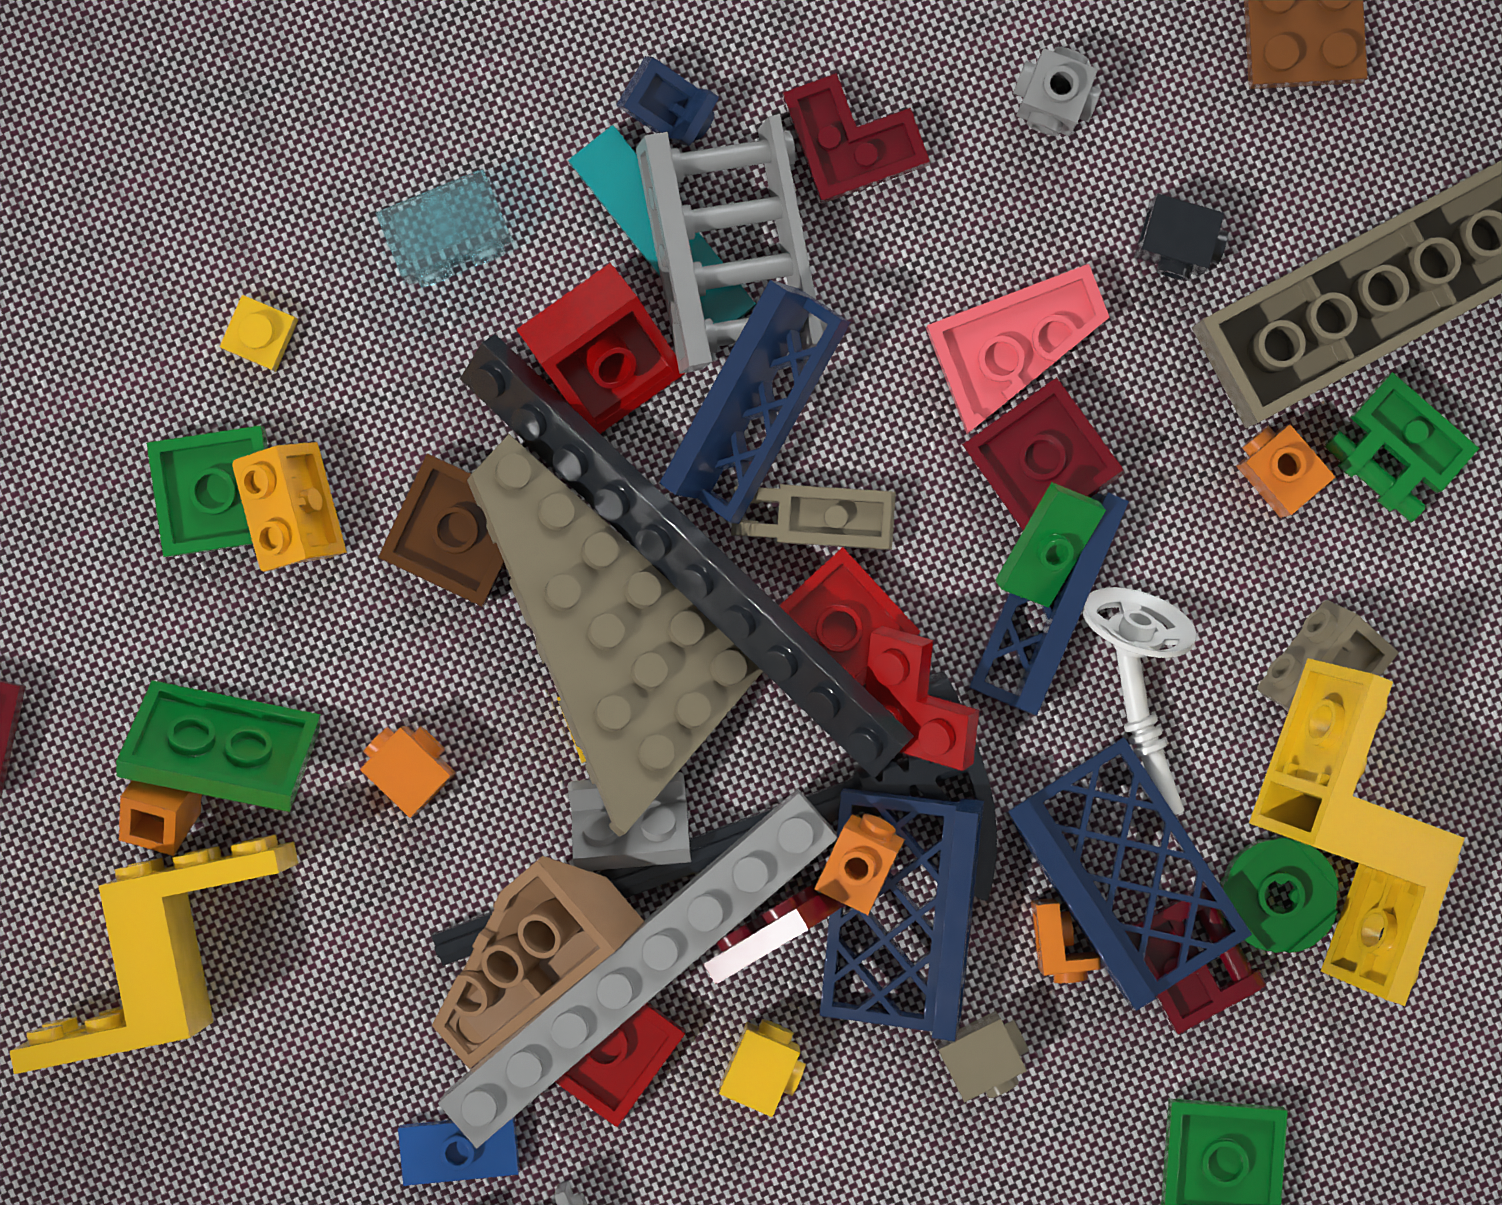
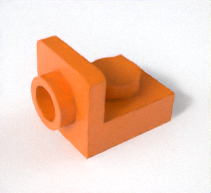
(1052, 933)

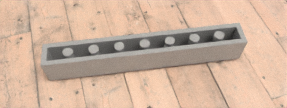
(638, 968)

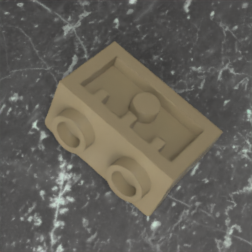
(1329, 636)

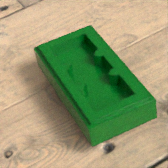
(1050, 545)

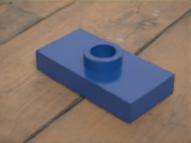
(444, 1154)

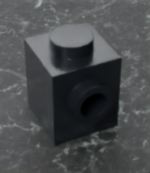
(1181, 237)

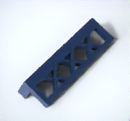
(740, 389)
(1059, 620)

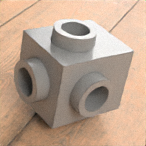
(1046, 109)

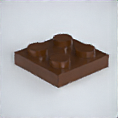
(444, 534)

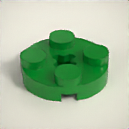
(1312, 896)

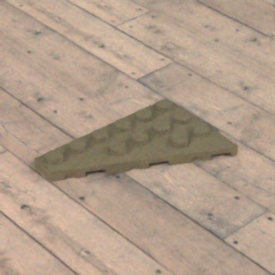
(625, 648)

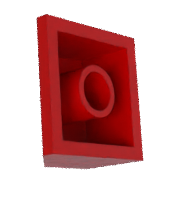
(601, 349)

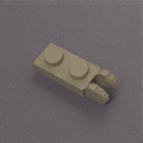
(825, 517)

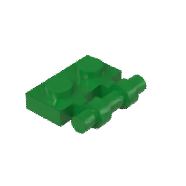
(1413, 435)

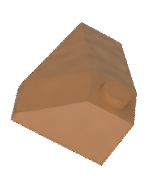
(536, 945)

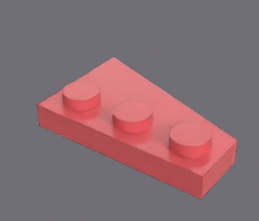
(1013, 339)

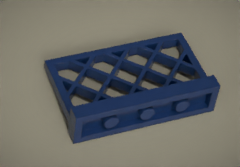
(1085, 901)
(948, 932)

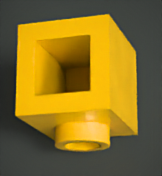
(762, 1067)

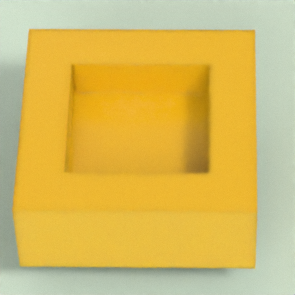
(258, 333)

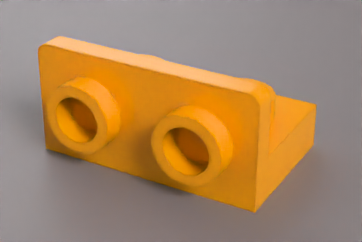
(288, 505)

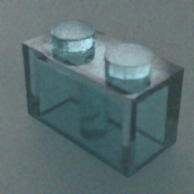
(446, 229)

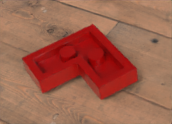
(900, 681)

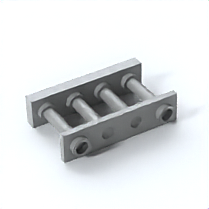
(676, 224)

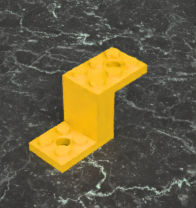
(1400, 859)
(153, 955)

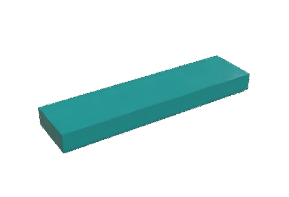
(614, 177)

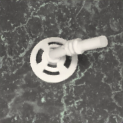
(1134, 636)

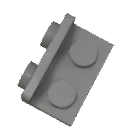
(654, 839)

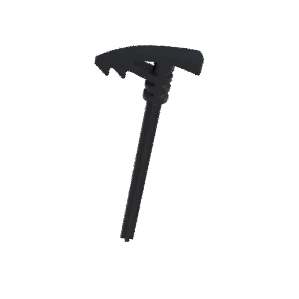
(896, 778)

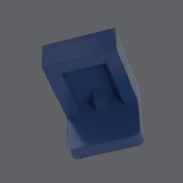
(668, 103)

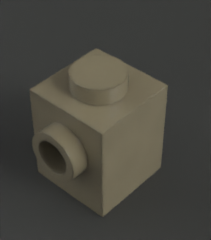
(985, 1057)

